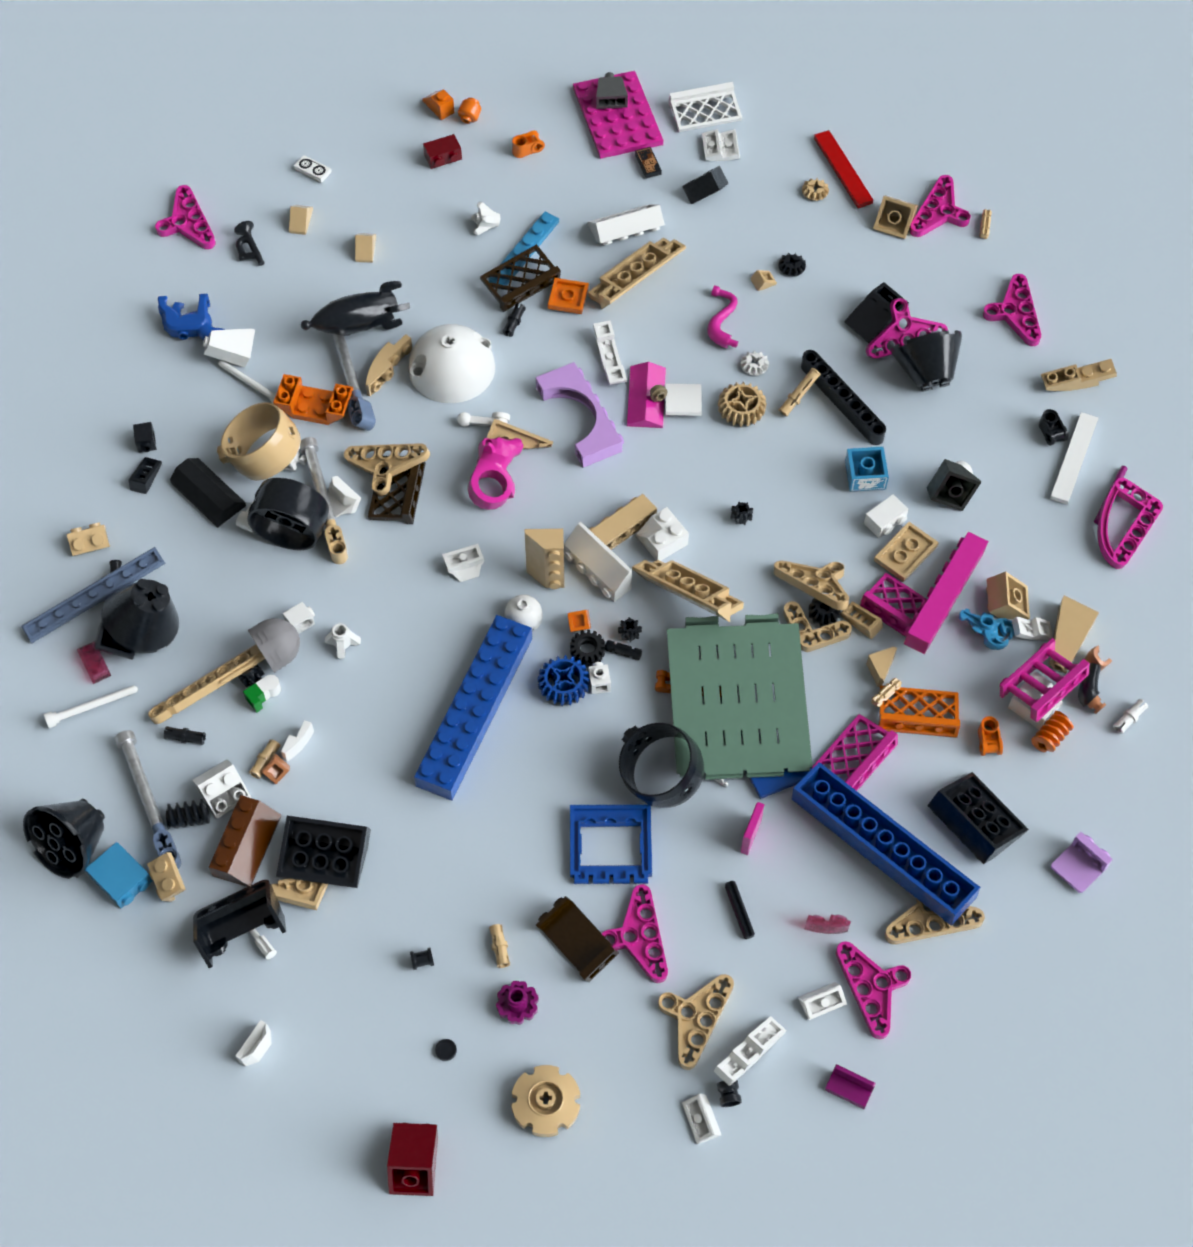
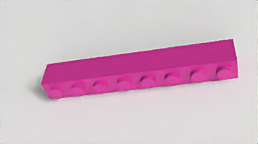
(944, 595)

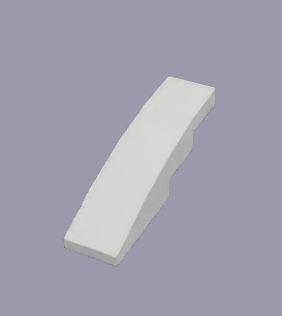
(750, 1051)

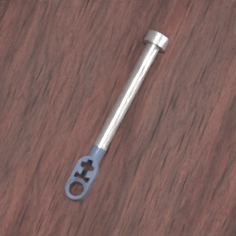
(358, 408)
(125, 741)

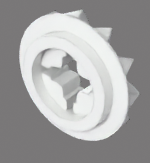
(752, 368)

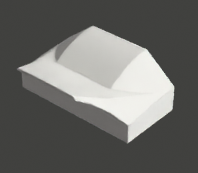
(342, 497)
(464, 562)
(255, 1045)

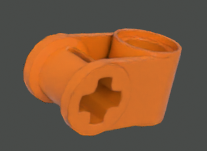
(525, 144)
(990, 740)

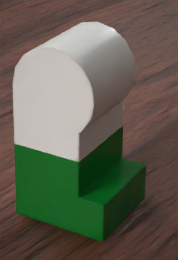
(262, 691)

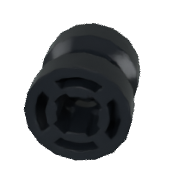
(729, 1094)

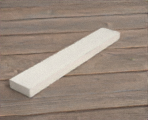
(1074, 458)

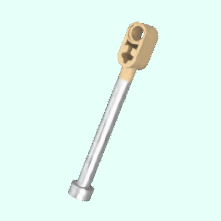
(309, 448)

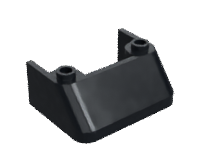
(235, 916)

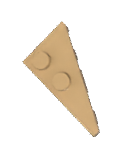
(507, 431)
(300, 892)

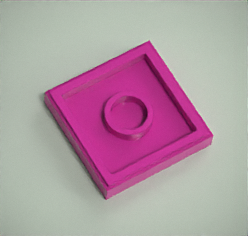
(752, 828)

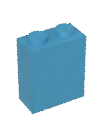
(119, 875)

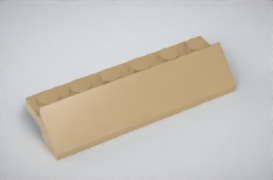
(634, 270)
(690, 586)

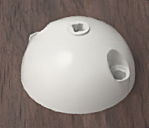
(451, 364)

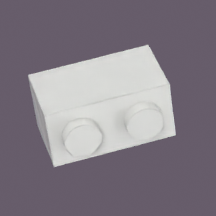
(886, 516)

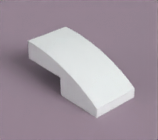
(1035, 629)
(295, 744)

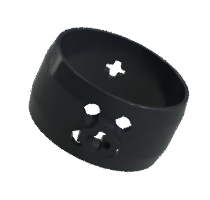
(635, 739)

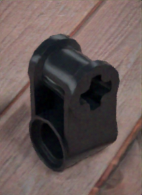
(1053, 429)

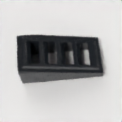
(136, 480)

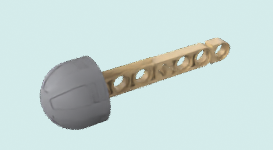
(275, 642)

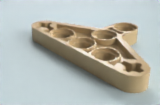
(394, 462)
(810, 576)
(920, 917)
(701, 1008)

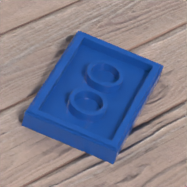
(770, 785)

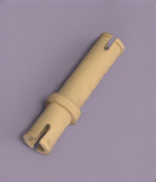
(798, 393)

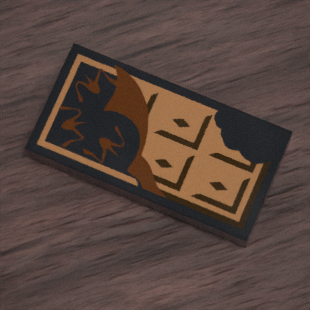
(648, 162)

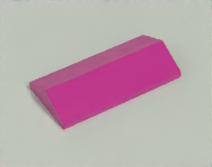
(641, 408)

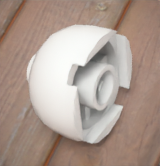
(524, 610)

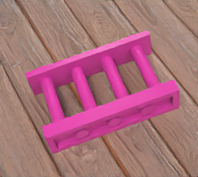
(1053, 695)

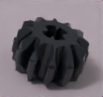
(822, 613)

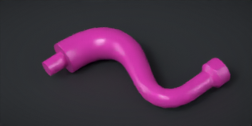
(713, 328)

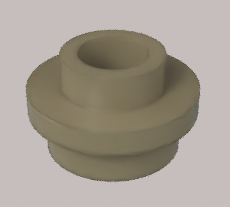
(658, 393)

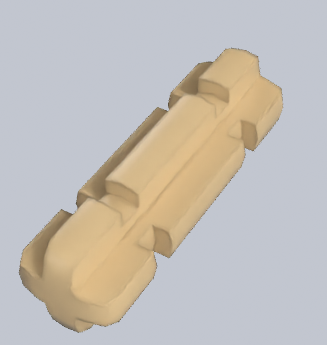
(985, 224)
(886, 692)

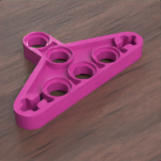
(936, 214)
(190, 225)
(1018, 318)
(895, 333)
(641, 945)
(877, 996)

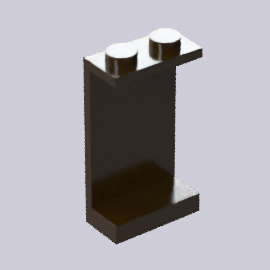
(577, 938)

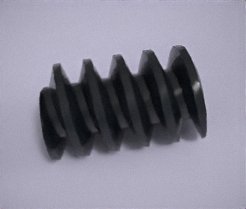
(187, 813)

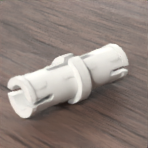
(1130, 716)

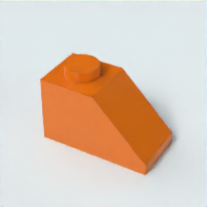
(440, 103)

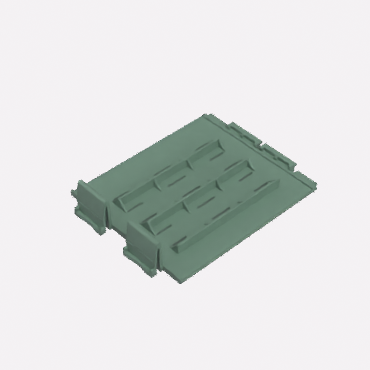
(786, 713)

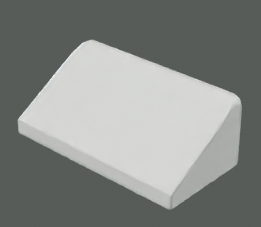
(822, 1000)
(701, 1118)

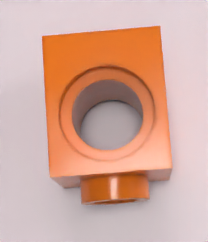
(579, 620)

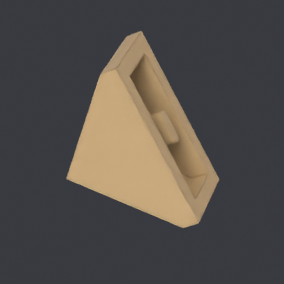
(299, 219)
(364, 247)
(880, 663)

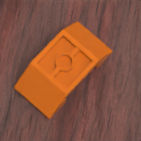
(312, 403)

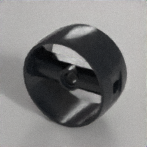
(288, 514)

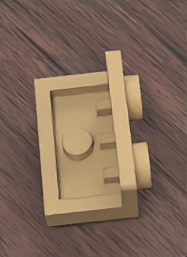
(88, 540)
(166, 877)

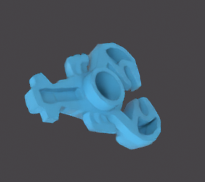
(989, 628)

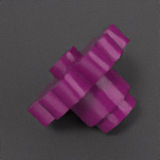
(513, 1010)

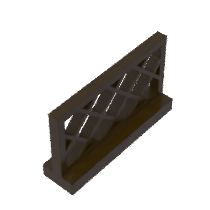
(530, 287)
(410, 498)

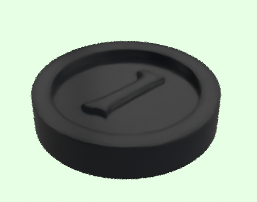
(445, 1049)

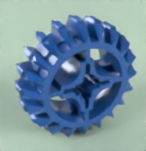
(563, 690)

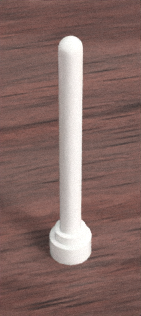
(247, 380)
(54, 718)

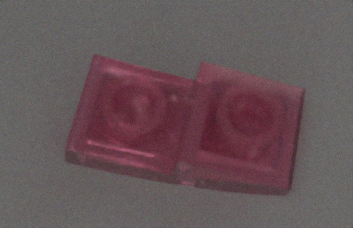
(94, 662)
(835, 925)

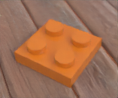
(568, 295)

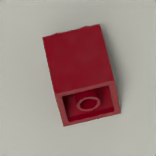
(412, 1159)

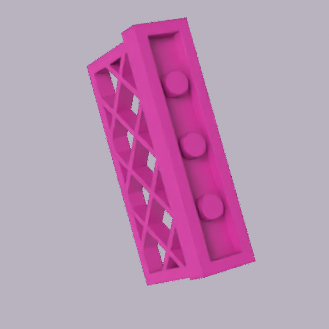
(880, 607)
(871, 761)

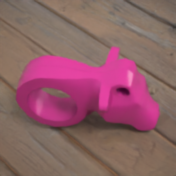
(492, 462)

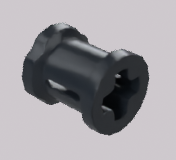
(422, 958)

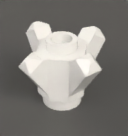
(485, 218)
(342, 638)

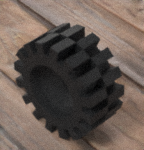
(587, 638)

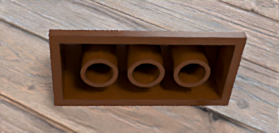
(244, 841)

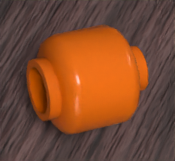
(469, 110)

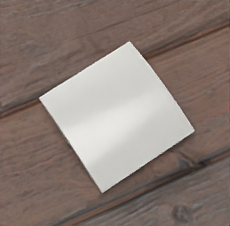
(720, 145)
(683, 399)

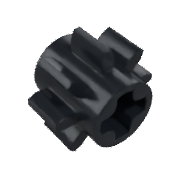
(741, 513)
(629, 629)
(251, 676)

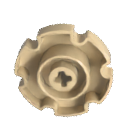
(530, 1094)

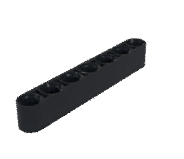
(844, 398)

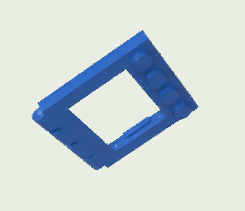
(610, 817)

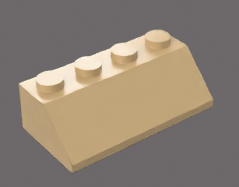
(545, 556)

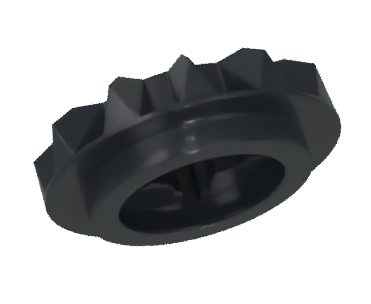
(787, 268)

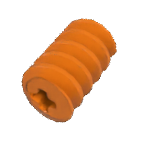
(1052, 732)

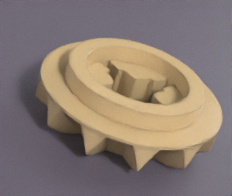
(821, 192)

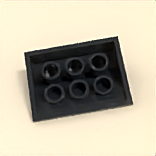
(977, 817)
(323, 851)

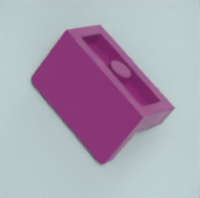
(850, 1086)

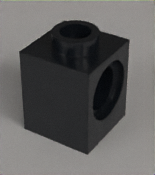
(144, 437)

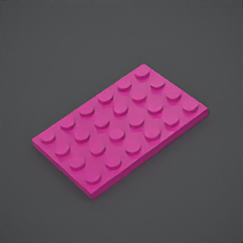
(619, 129)

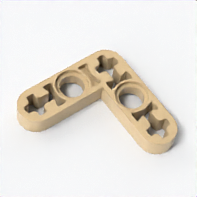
(809, 634)

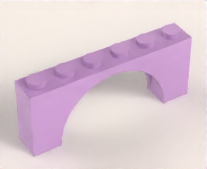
(570, 384)

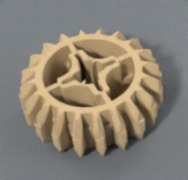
(737, 404)

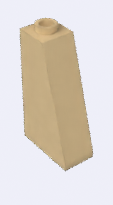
(1071, 629)

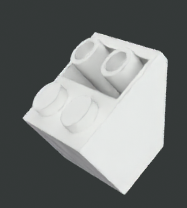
(221, 788)

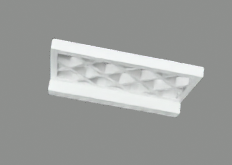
(702, 96)

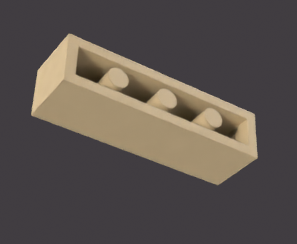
(624, 521)

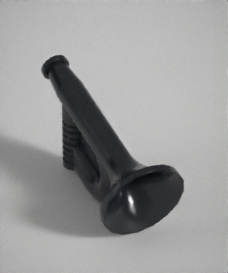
(244, 229)

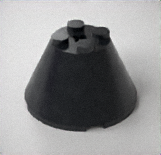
(930, 358)
(141, 617)
(64, 835)

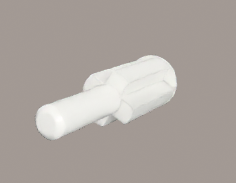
(263, 945)

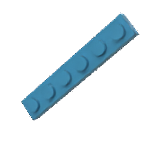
(534, 236)

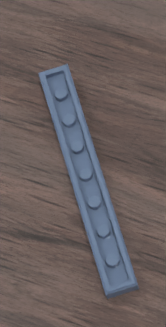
(92, 595)

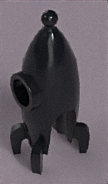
(359, 312)

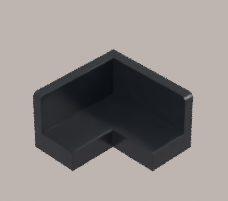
(705, 185)

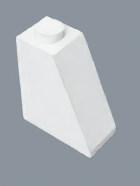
(230, 345)

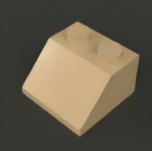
(895, 216)
(1007, 597)

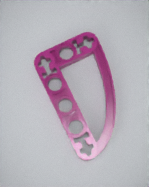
(1144, 507)

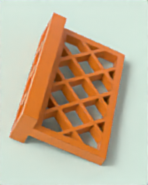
(920, 723)

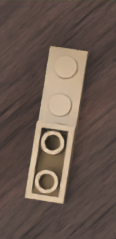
(382, 366)
(1076, 378)

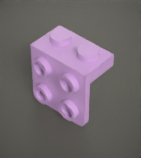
(1081, 863)

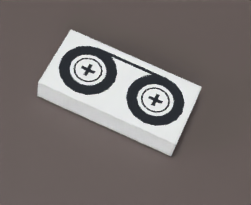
(312, 169)

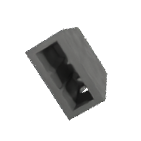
(611, 92)

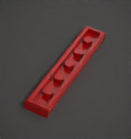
(843, 169)

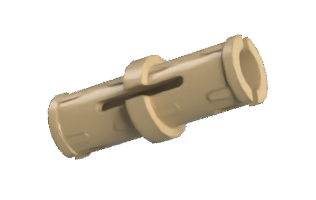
(263, 758)
(499, 945)

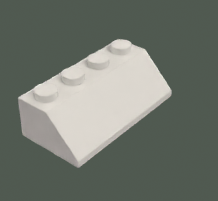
(626, 223)
(598, 562)

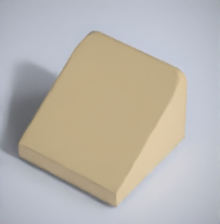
(763, 280)

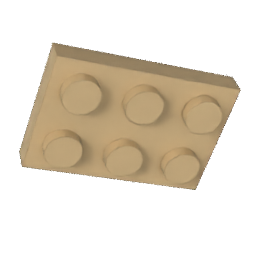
(906, 551)

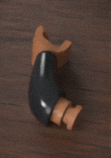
(1088, 688)

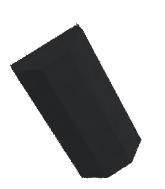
(206, 491)

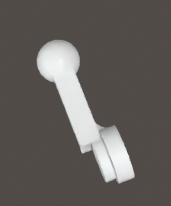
(464, 419)

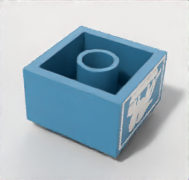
(866, 469)

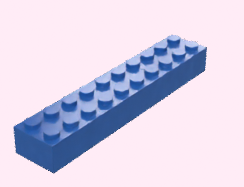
(473, 708)
(885, 843)

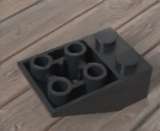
(874, 312)

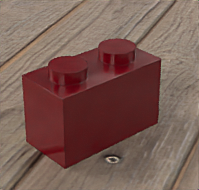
(442, 151)

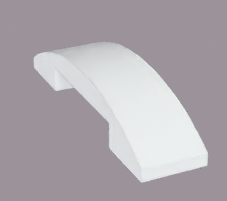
(608, 353)

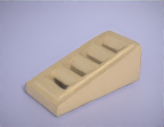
(870, 628)

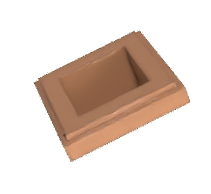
(275, 769)

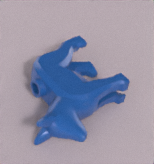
(187, 325)

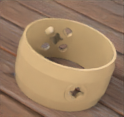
(247, 428)

